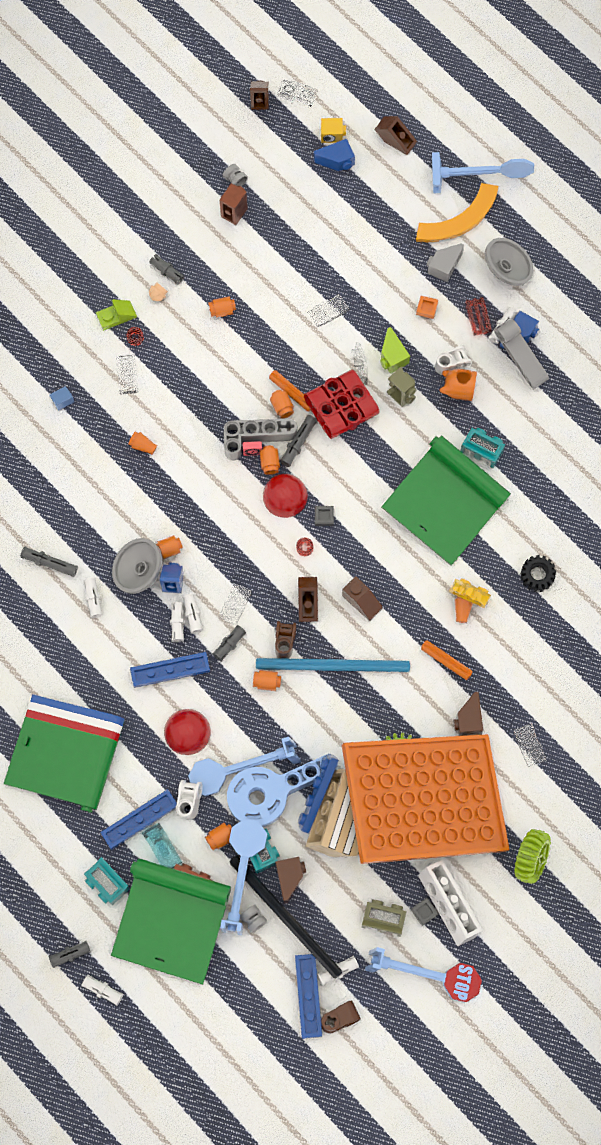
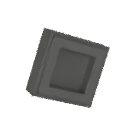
(324, 515)
(424, 911)

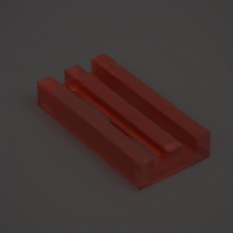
(475, 302)

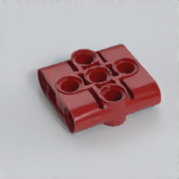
(358, 408)

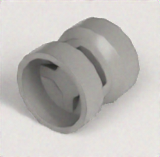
(234, 175)
(253, 918)

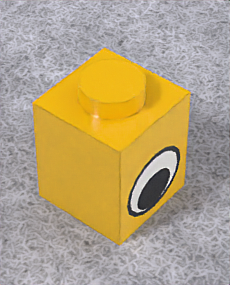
(332, 130)

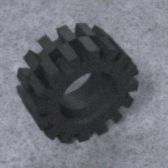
(535, 584)

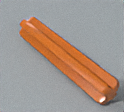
(291, 390)
(446, 660)

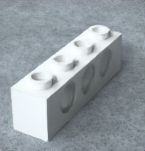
(450, 903)

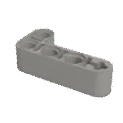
(521, 354)
(260, 426)

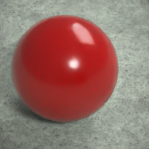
(285, 495)
(187, 732)

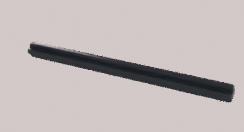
(293, 925)

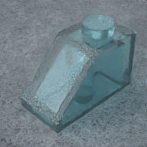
(161, 846)

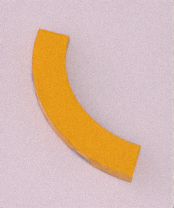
(463, 222)

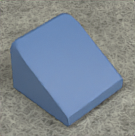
(62, 398)

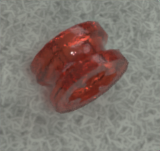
(135, 342)
(300, 543)

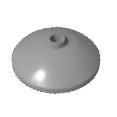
(508, 261)
(137, 565)

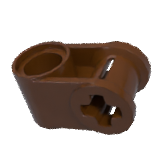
(285, 637)
(343, 1015)

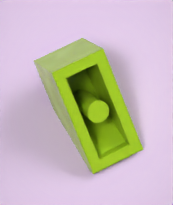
(393, 352)

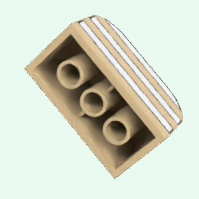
(334, 825)

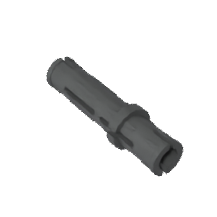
(295, 446)
(41, 558)

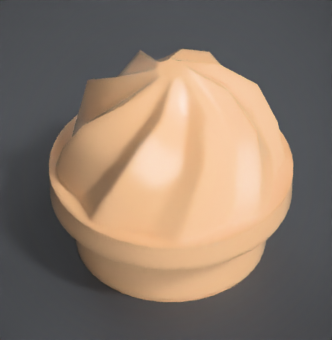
(157, 292)

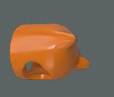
(459, 384)

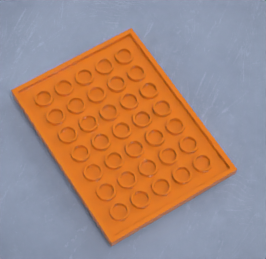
(424, 798)

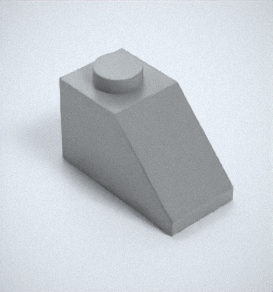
(445, 261)

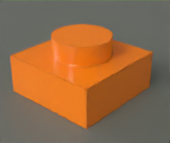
(427, 307)

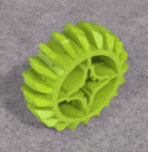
(532, 856)

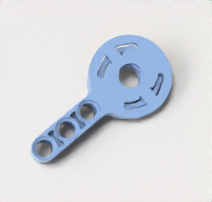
(273, 788)

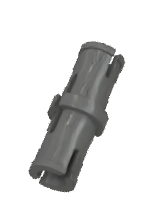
(166, 269)
(229, 643)
(69, 954)

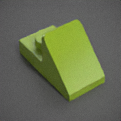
(117, 314)

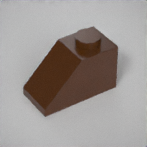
(259, 95)
(395, 134)
(362, 598)
(308, 599)
(469, 717)
(290, 876)

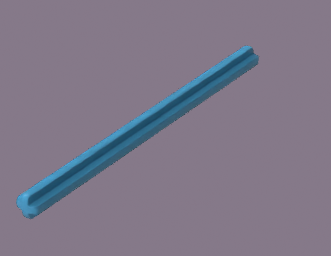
(333, 665)

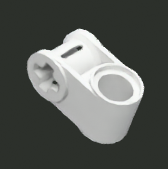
(455, 358)
(189, 795)

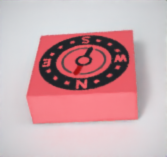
(252, 448)

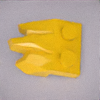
(464, 589)

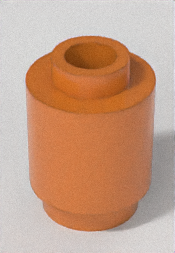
(222, 307)
(282, 404)
(269, 460)
(169, 546)
(266, 680)
(219, 836)

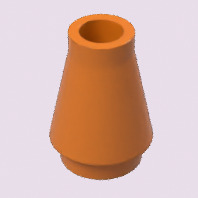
(142, 443)
(462, 609)

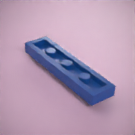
(169, 669)
(320, 786)
(139, 819)
(308, 996)

